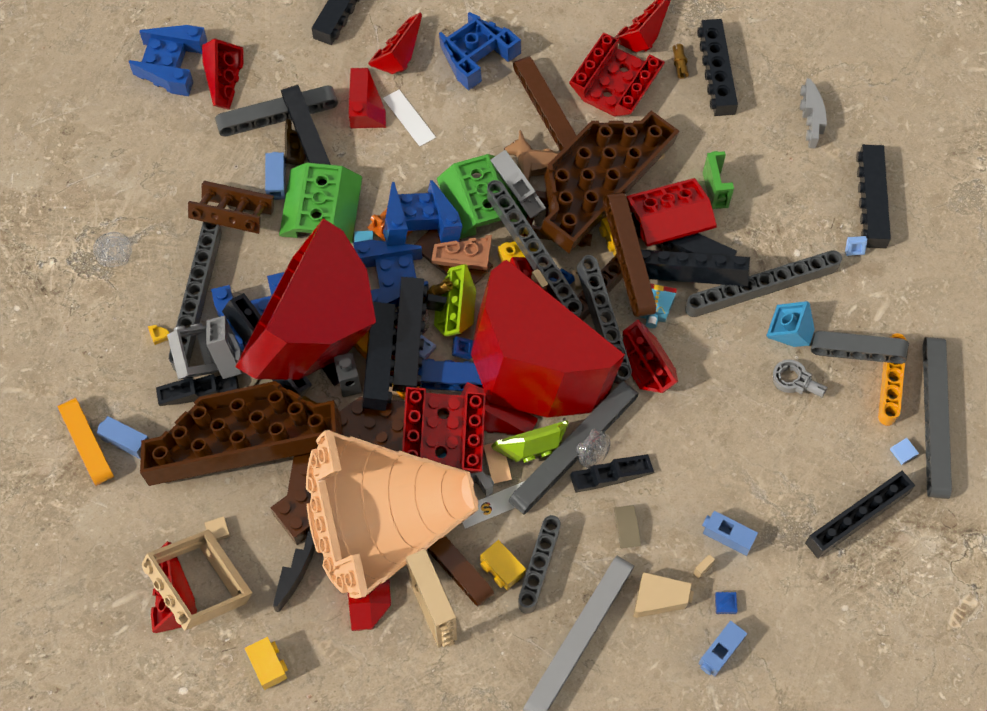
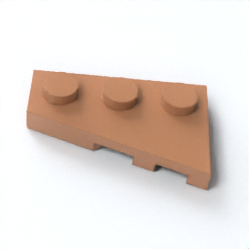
(472, 253)

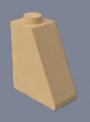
(661, 595)

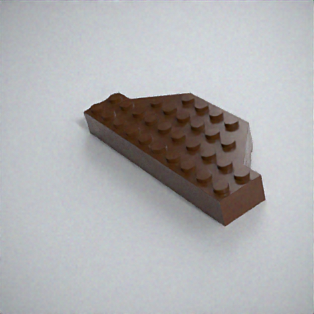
(595, 164)
(370, 425)
(237, 431)

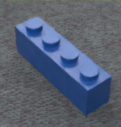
(448, 375)

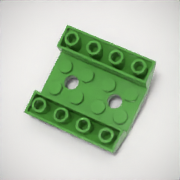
(470, 193)
(334, 200)

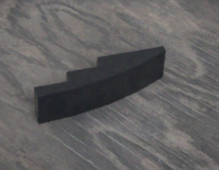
(191, 389)
(611, 473)
(291, 577)

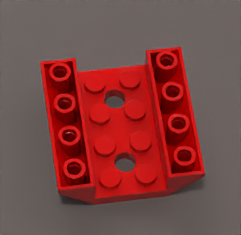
(602, 74)
(672, 211)
(458, 434)

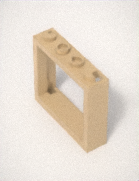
(220, 563)
(432, 598)

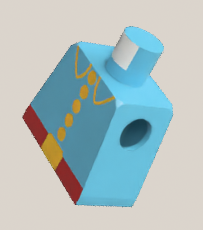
(664, 300)

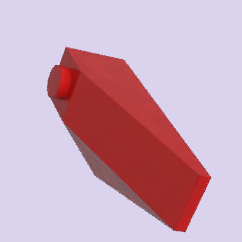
(644, 28)
(399, 47)
(222, 66)
(364, 101)
(502, 418)
(162, 616)

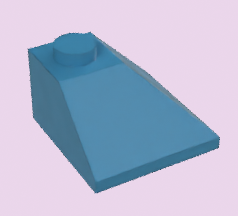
(792, 324)

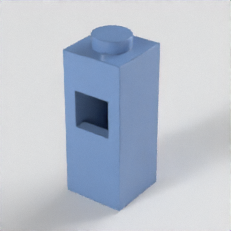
(275, 175)
(121, 436)
(729, 532)
(722, 649)

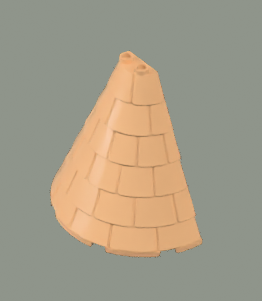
(378, 508)

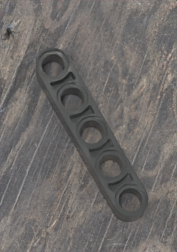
(860, 347)
(538, 573)

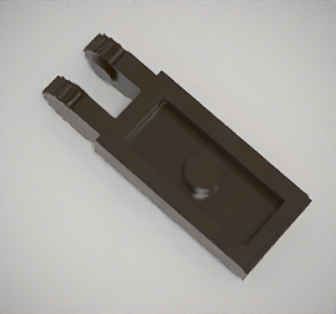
(293, 149)

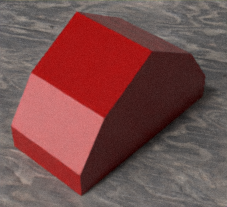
(314, 312)
(538, 351)

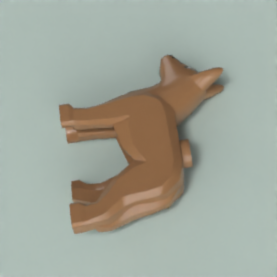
(530, 161)

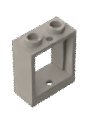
(223, 346)
(179, 356)

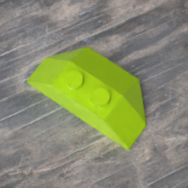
(460, 303)
(532, 443)

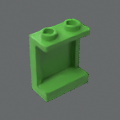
(718, 193)

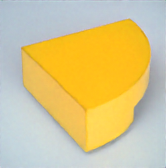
(158, 334)

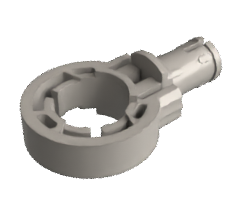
(801, 384)

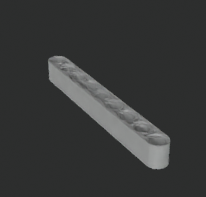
(579, 636)

